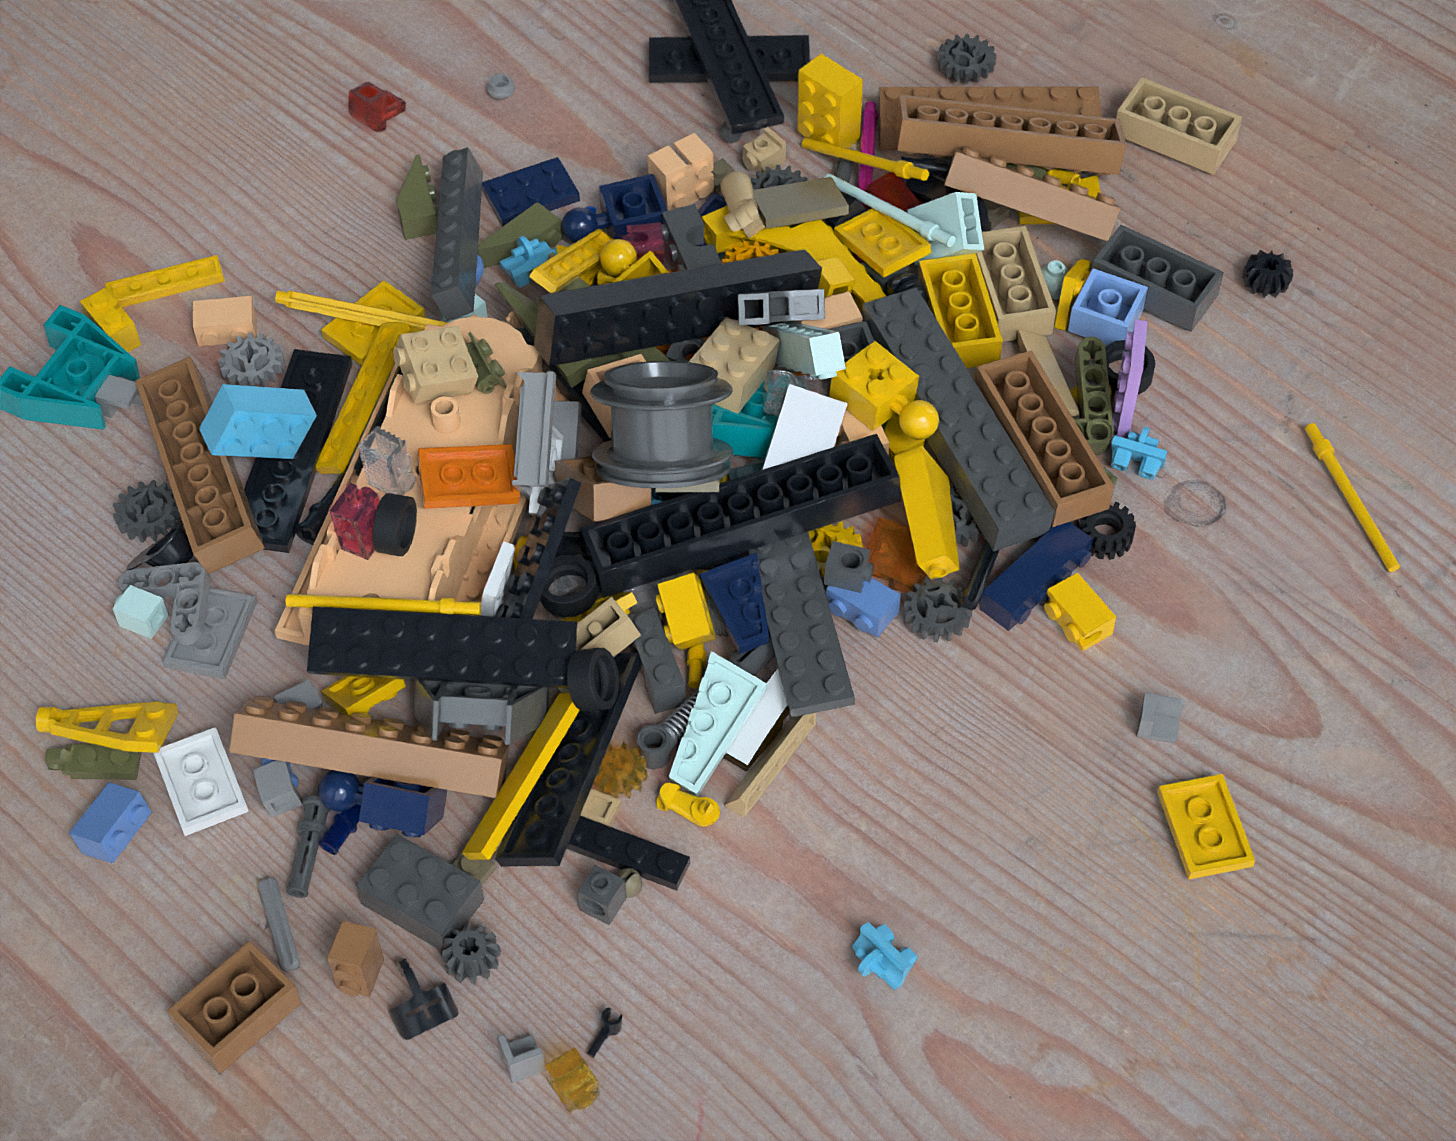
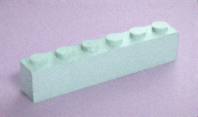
(808, 349)

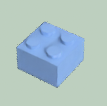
(1107, 307)

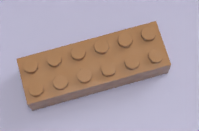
(1032, 194)
(1046, 436)

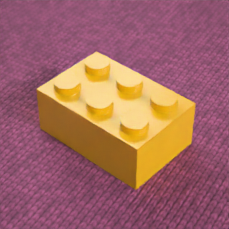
(829, 102)

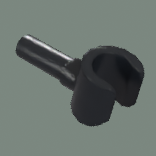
(607, 1029)

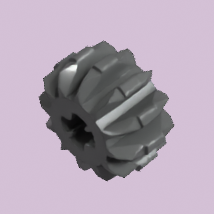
(472, 964)

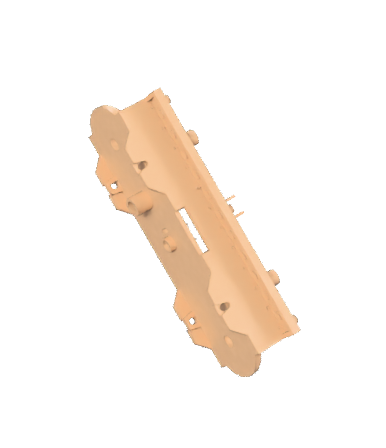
(450, 547)

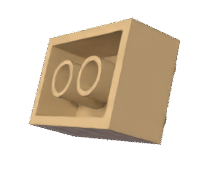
(740, 357)

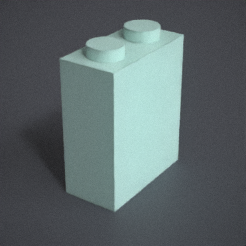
(957, 216)

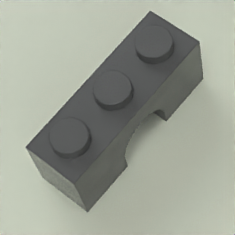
(683, 231)
(660, 669)

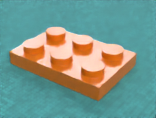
(467, 476)

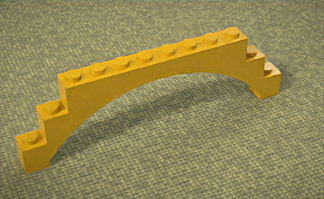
(821, 244)

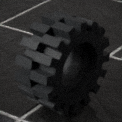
(1110, 544)

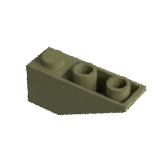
(416, 201)

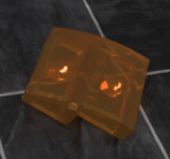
(894, 556)

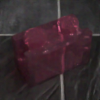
(646, 238)
(354, 519)

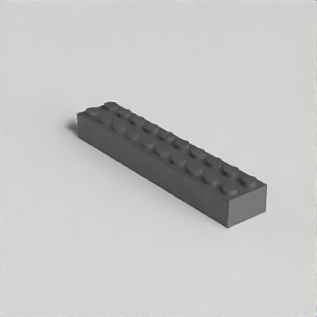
(969, 435)

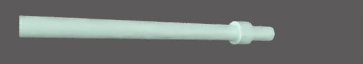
(926, 228)

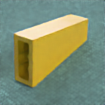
(928, 512)

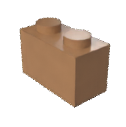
(355, 959)

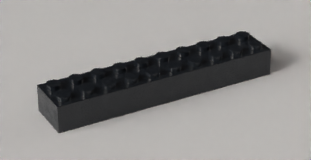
(660, 307)
(742, 515)

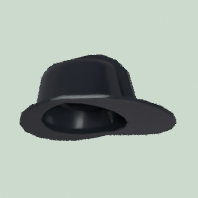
(169, 550)

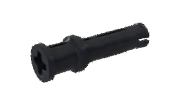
(312, 524)

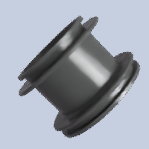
(662, 425)

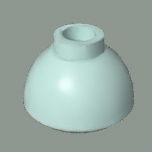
(1054, 276)

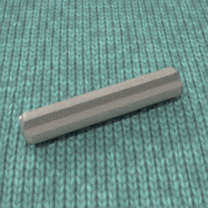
(279, 924)

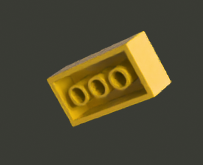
(962, 307)

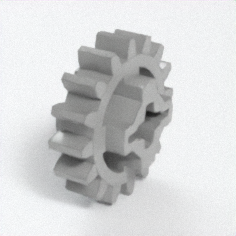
(251, 361)

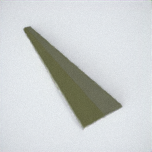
(526, 312)

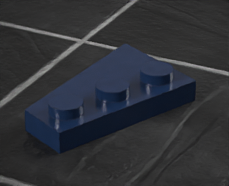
(738, 600)

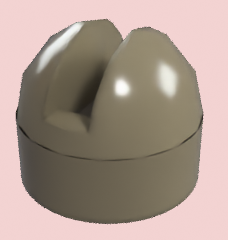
(633, 884)

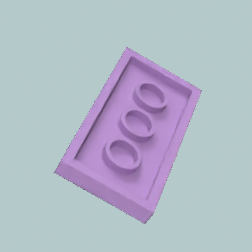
(1129, 379)

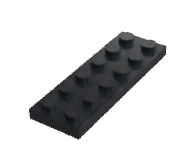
(676, 61)
(538, 554)

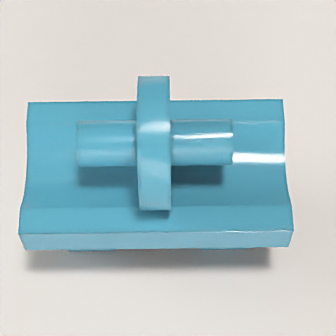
(524, 259)
(1141, 449)
(881, 957)

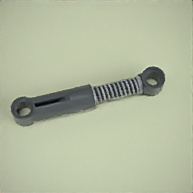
(669, 732)

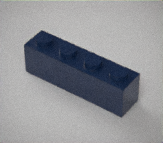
(1042, 566)

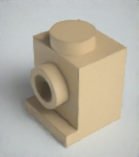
(764, 151)

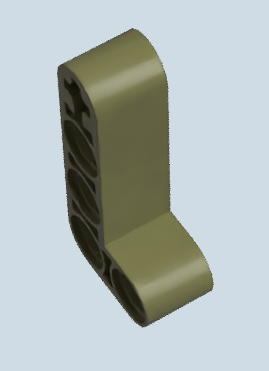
(1093, 395)

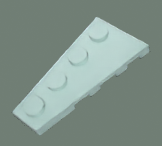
(720, 711)

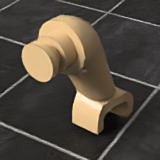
(742, 207)

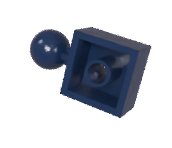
(621, 204)
(384, 802)

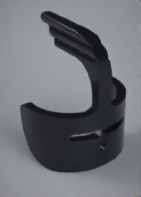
(418, 1023)

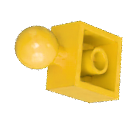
(620, 259)
(881, 386)

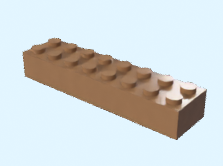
(1063, 99)
(1011, 134)
(203, 484)
(369, 746)

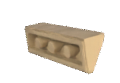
(1043, 352)
(770, 764)

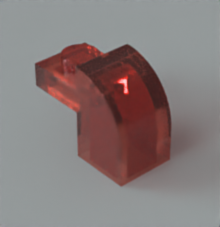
(374, 106)

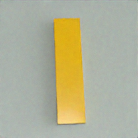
(166, 281)

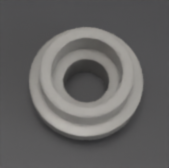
(500, 86)

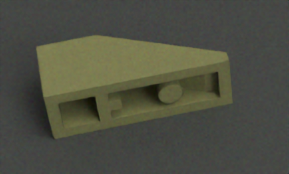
(533, 224)

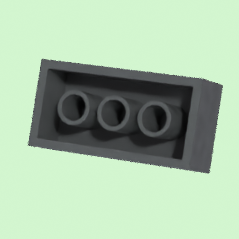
(1177, 284)

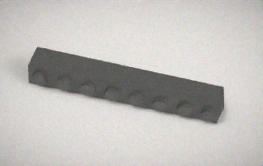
(457, 234)

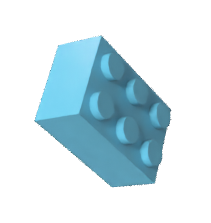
(257, 421)

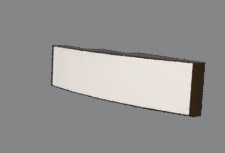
(760, 726)

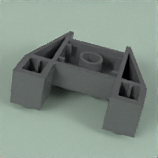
(480, 704)

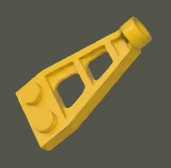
(146, 734)

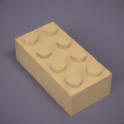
(1178, 125)
(1016, 283)

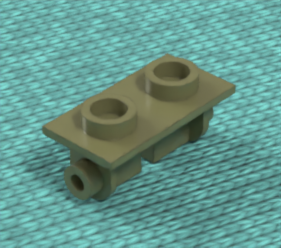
(489, 370)

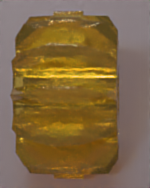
(631, 776)

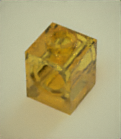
(572, 1081)

